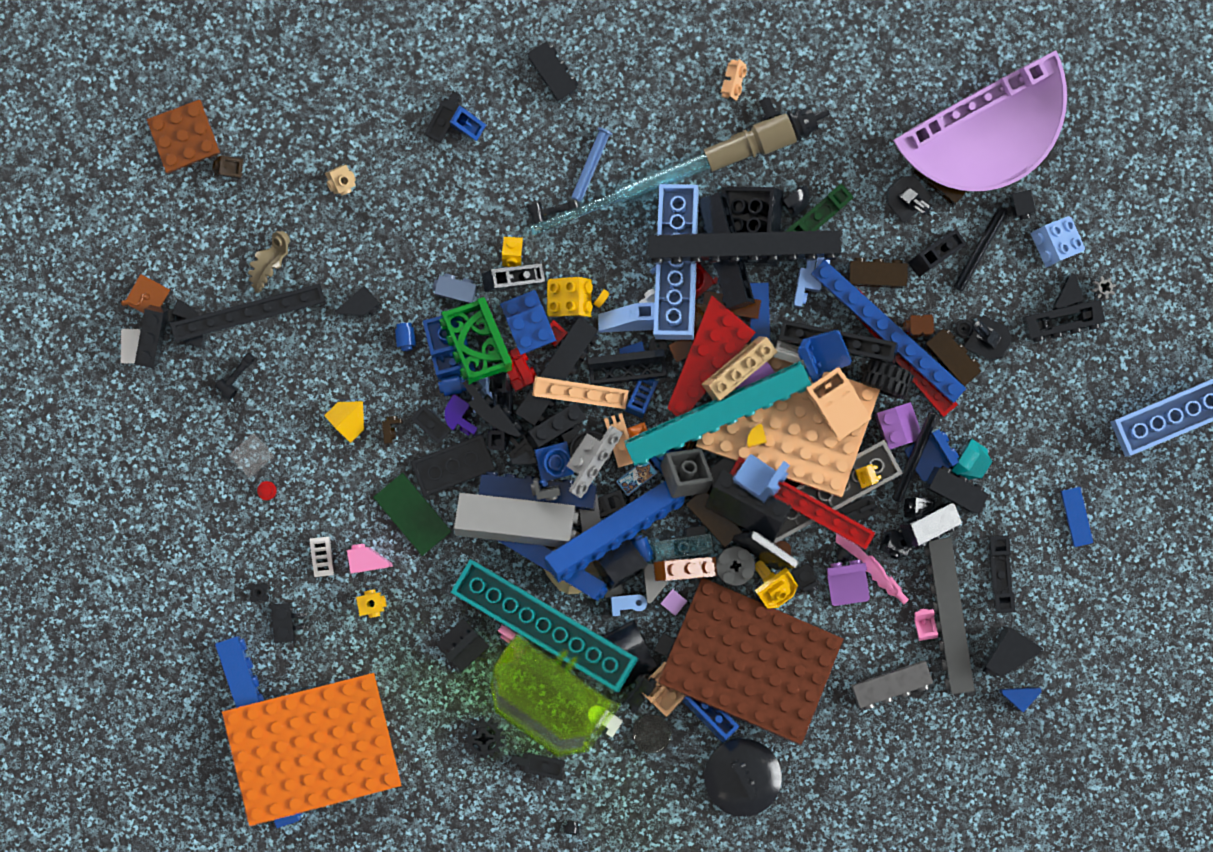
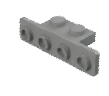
(590, 458)

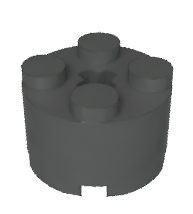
(744, 572)

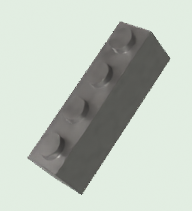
(892, 684)

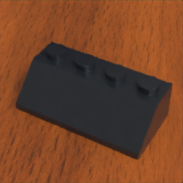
(747, 510)

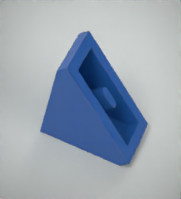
(467, 123)
(1021, 697)

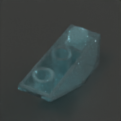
(682, 547)

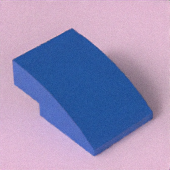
(440, 351)

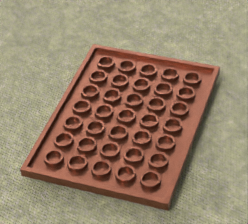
(751, 661)

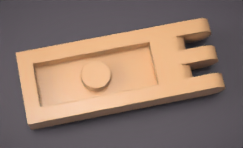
(620, 451)

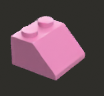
(365, 559)

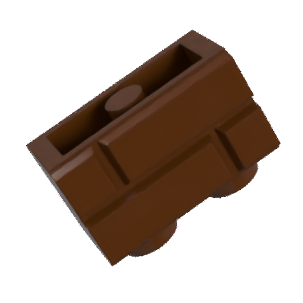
(919, 326)

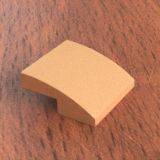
(662, 697)

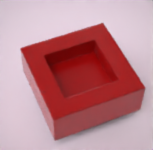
(558, 331)

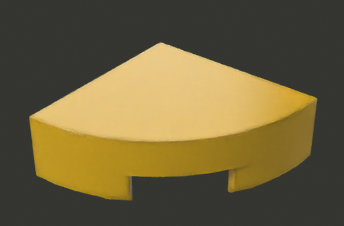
(756, 436)

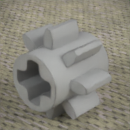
(1098, 289)

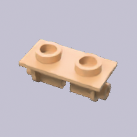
(736, 71)

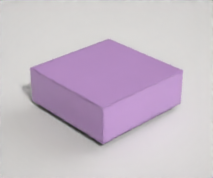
(673, 602)

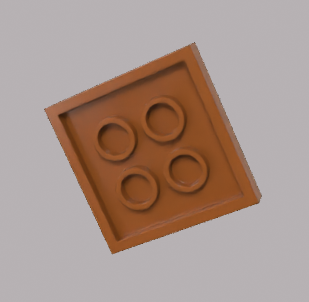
(183, 136)

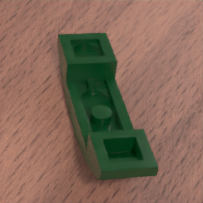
(823, 210)

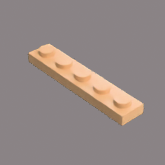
(580, 392)

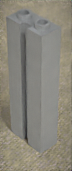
(515, 520)

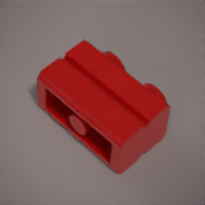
(520, 375)

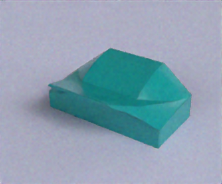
(973, 461)

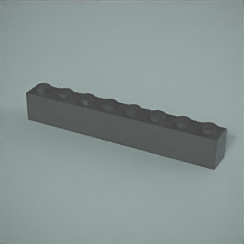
(949, 615)

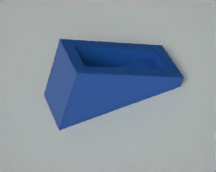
(637, 347)

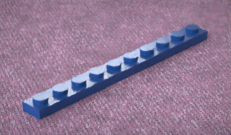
(888, 330)

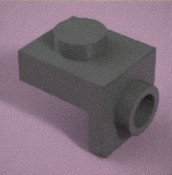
(549, 493)

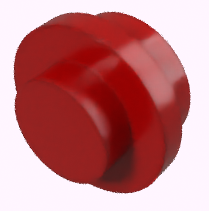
(266, 490)

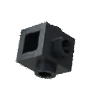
(894, 544)

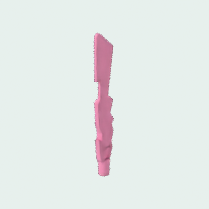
(874, 568)

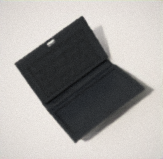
(630, 640)

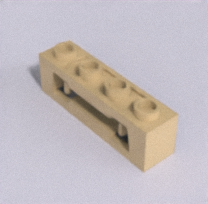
(739, 368)

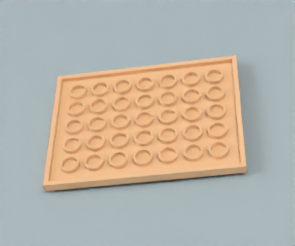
(797, 436)

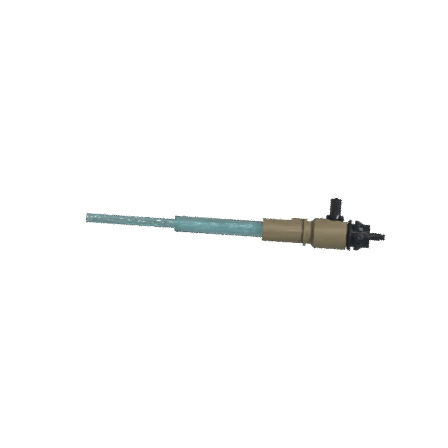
(765, 137)

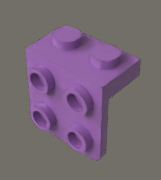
(848, 583)

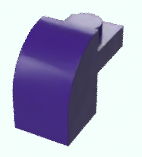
(454, 415)

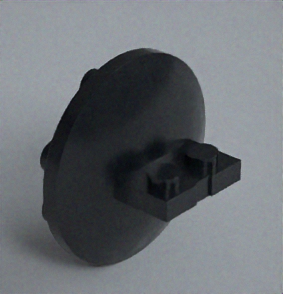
(742, 777)

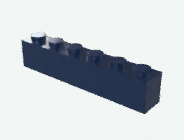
(520, 488)

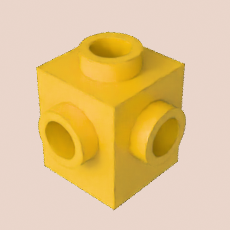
(364, 603)

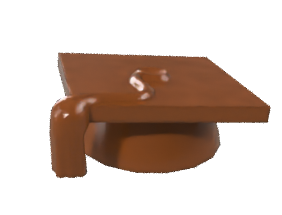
(145, 293)

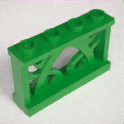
(483, 317)

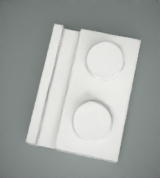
(787, 352)

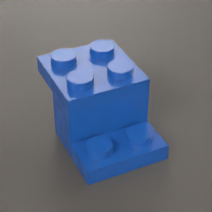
(528, 322)

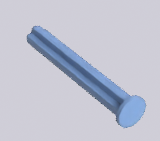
(591, 164)

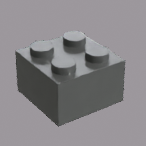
(686, 473)

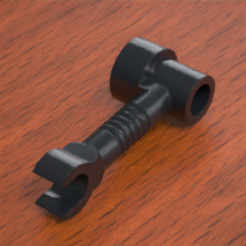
(537, 212)
(226, 387)

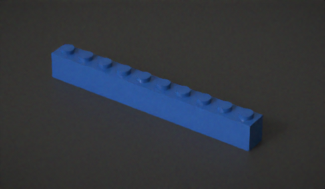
(244, 686)

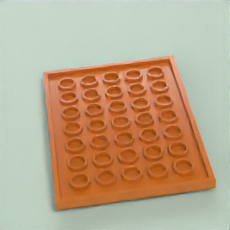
(311, 749)

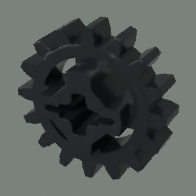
(484, 746)

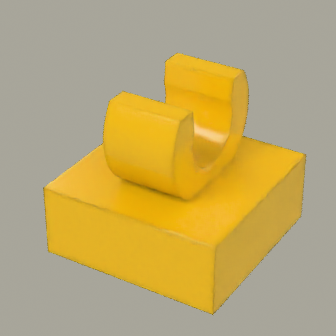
(867, 476)

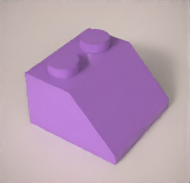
(898, 425)

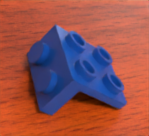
(823, 354)
(936, 454)

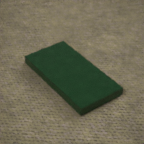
(412, 514)

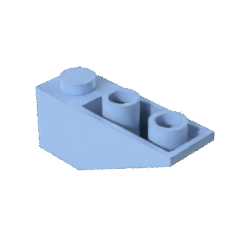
(628, 318)

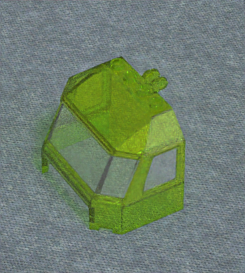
(548, 700)

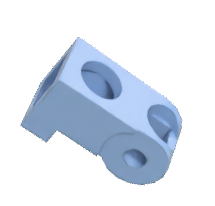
(627, 602)

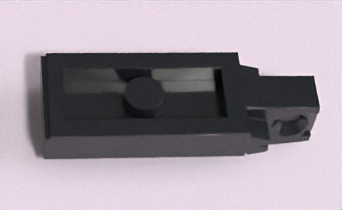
(441, 120)
(540, 765)

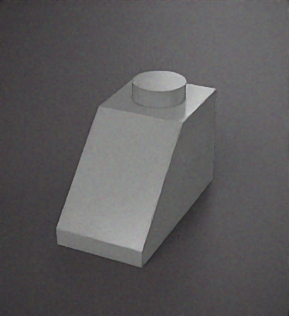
(652, 587)

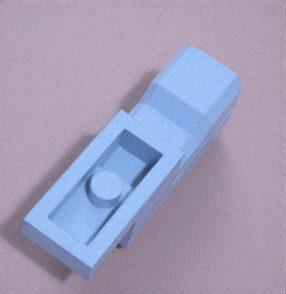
(806, 282)

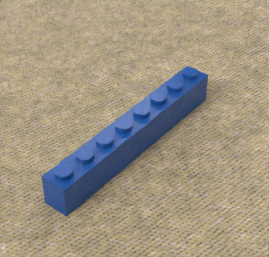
(611, 532)

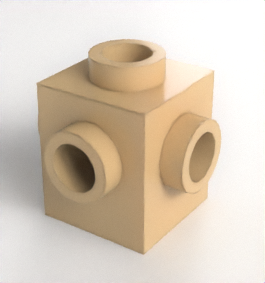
(336, 176)

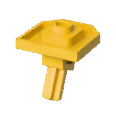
(776, 588)

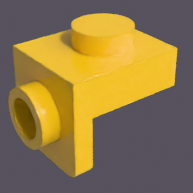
(512, 251)

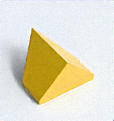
(347, 418)

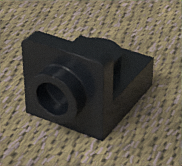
(916, 506)
(805, 578)

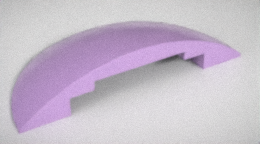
(993, 132)

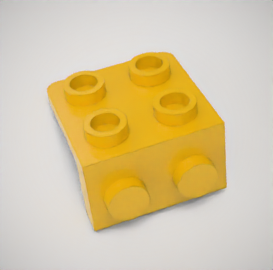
(569, 297)

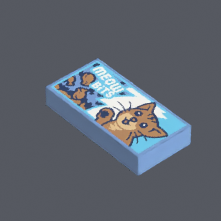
(636, 477)

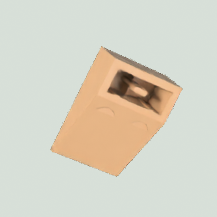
(838, 403)

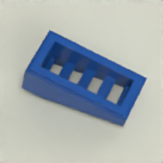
(636, 410)

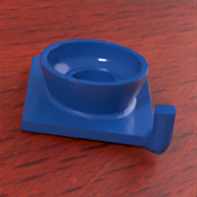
(553, 462)

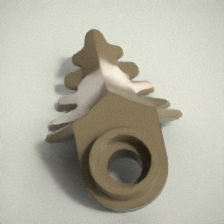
(268, 260)

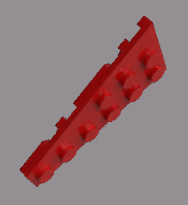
(715, 344)

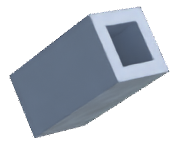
(453, 289)

